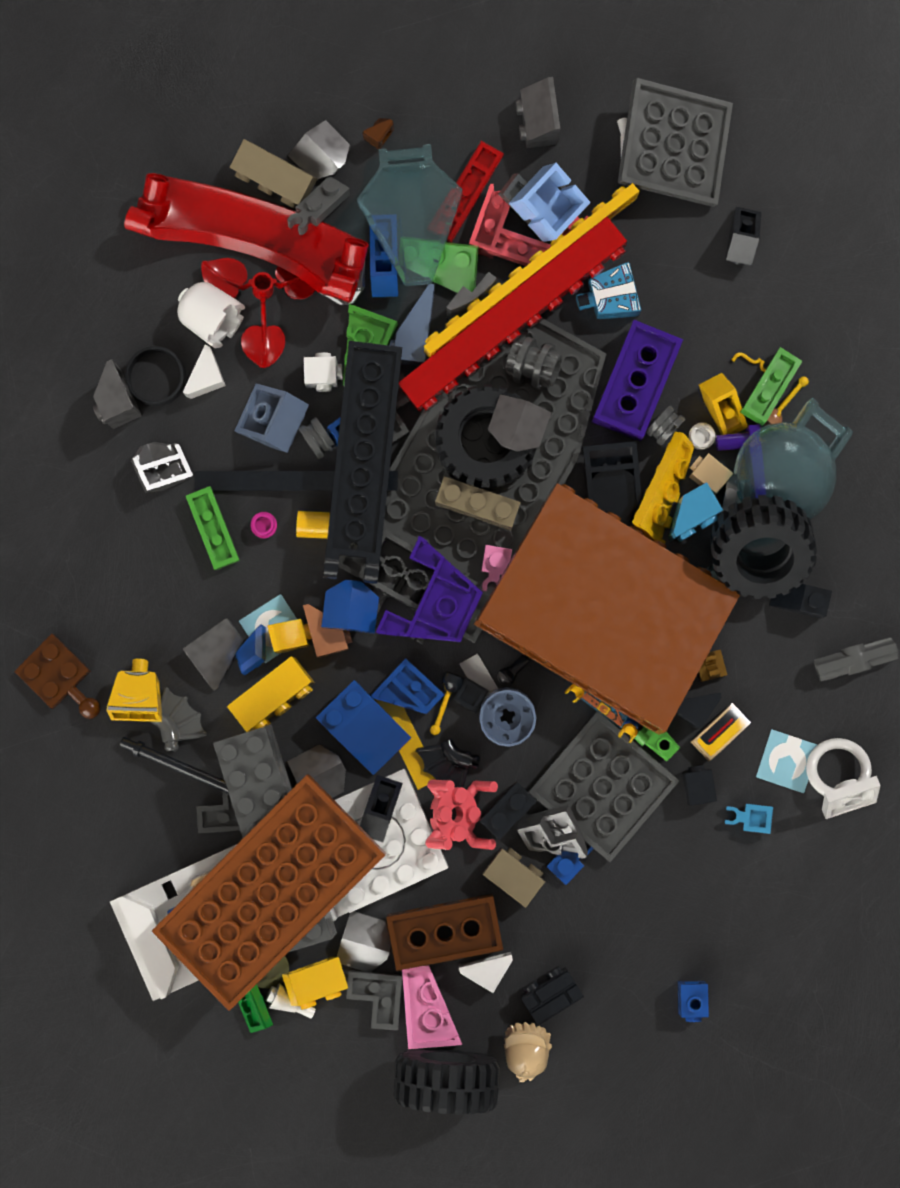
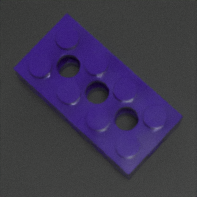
(654, 374)

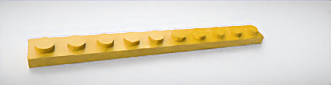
(621, 199)

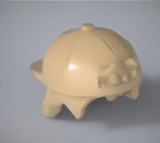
(527, 1050)

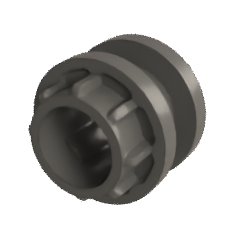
(534, 363)

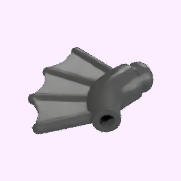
(178, 721)

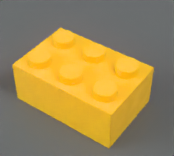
(272, 695)

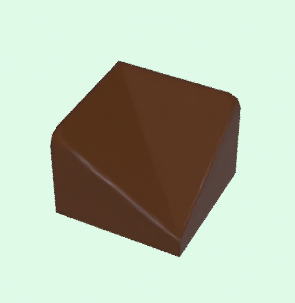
(379, 132)

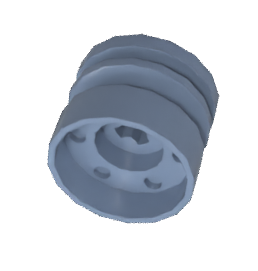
(502, 731)

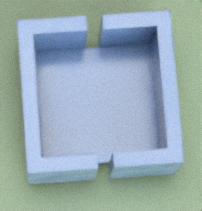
(546, 205)

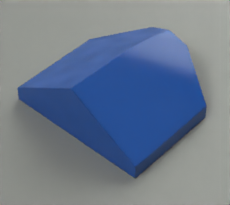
(350, 607)

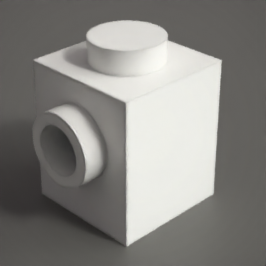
(322, 372)

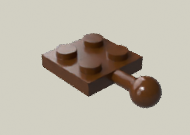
(54, 673)

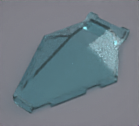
(411, 211)

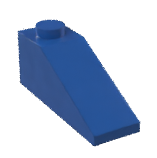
(382, 272)

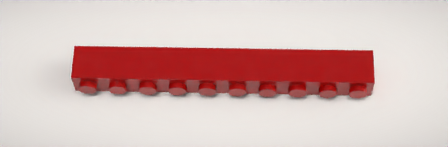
(513, 314)

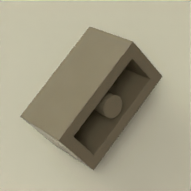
(513, 876)

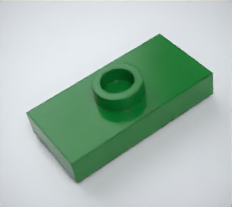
(255, 1010)

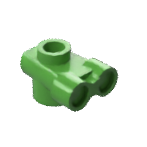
(653, 740)

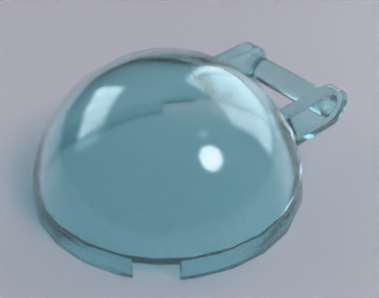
(792, 461)

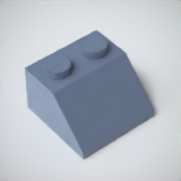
(272, 417)

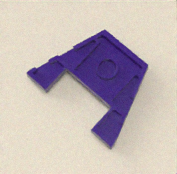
(444, 606)

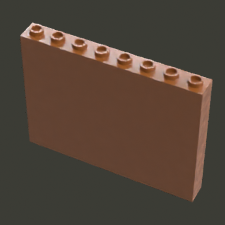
(608, 608)

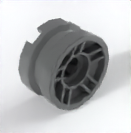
(665, 425)
(317, 438)

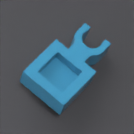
(755, 818)

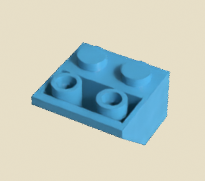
(692, 510)

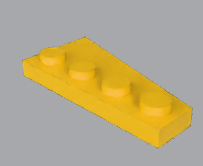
(664, 488)

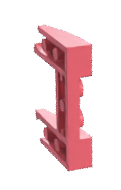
(499, 242)

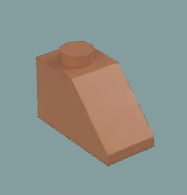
(325, 640)

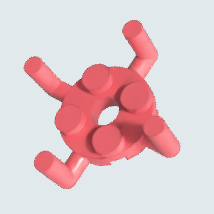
(467, 814)

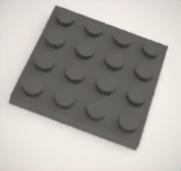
(675, 142)
(606, 784)

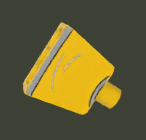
(136, 695)

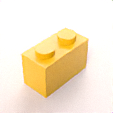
(315, 982)

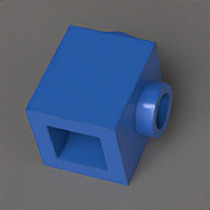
(693, 1000)

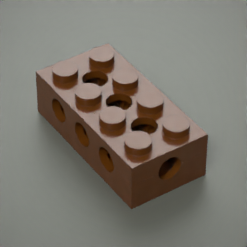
(437, 949)

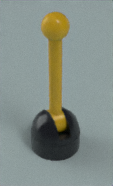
(451, 684)

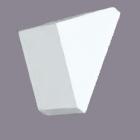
(205, 375)
(487, 971)

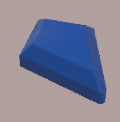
(253, 651)

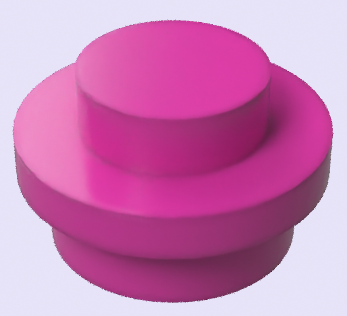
(263, 525)

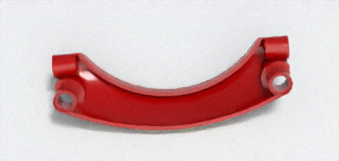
(243, 223)

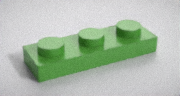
(771, 386)
(212, 528)

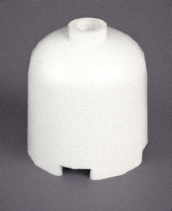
(209, 313)

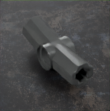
(856, 659)

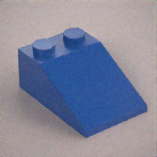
(363, 727)

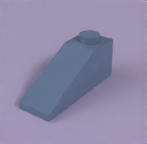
(416, 330)

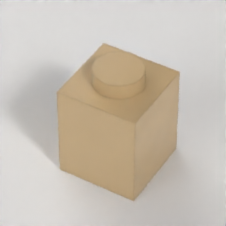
(710, 471)

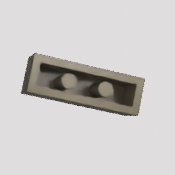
(272, 173)
(477, 503)

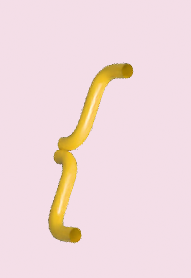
(750, 360)

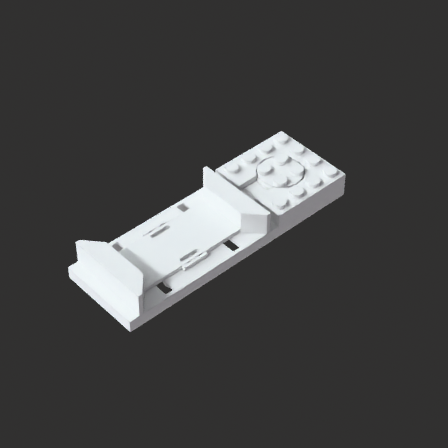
(405, 864)

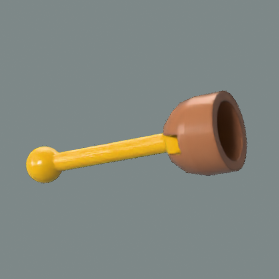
(776, 416)

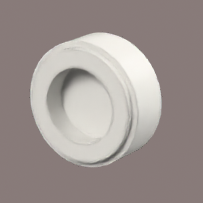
(701, 436)

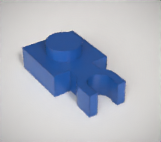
(566, 865)

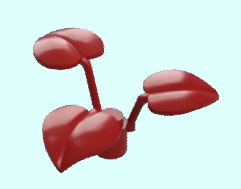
(264, 343)

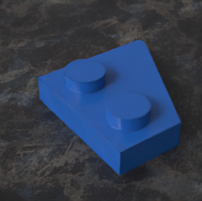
(409, 689)

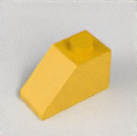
(723, 404)
(289, 635)

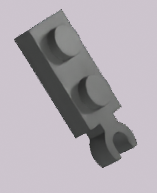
(319, 204)

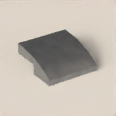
(464, 297)

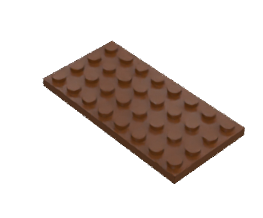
(268, 892)

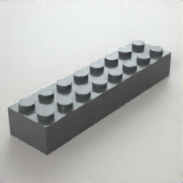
(255, 786)

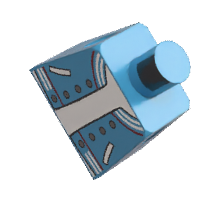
(612, 294)

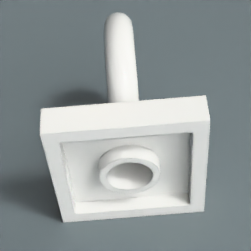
(850, 793)

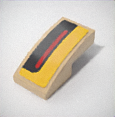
(720, 732)

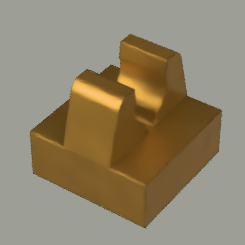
(712, 667)

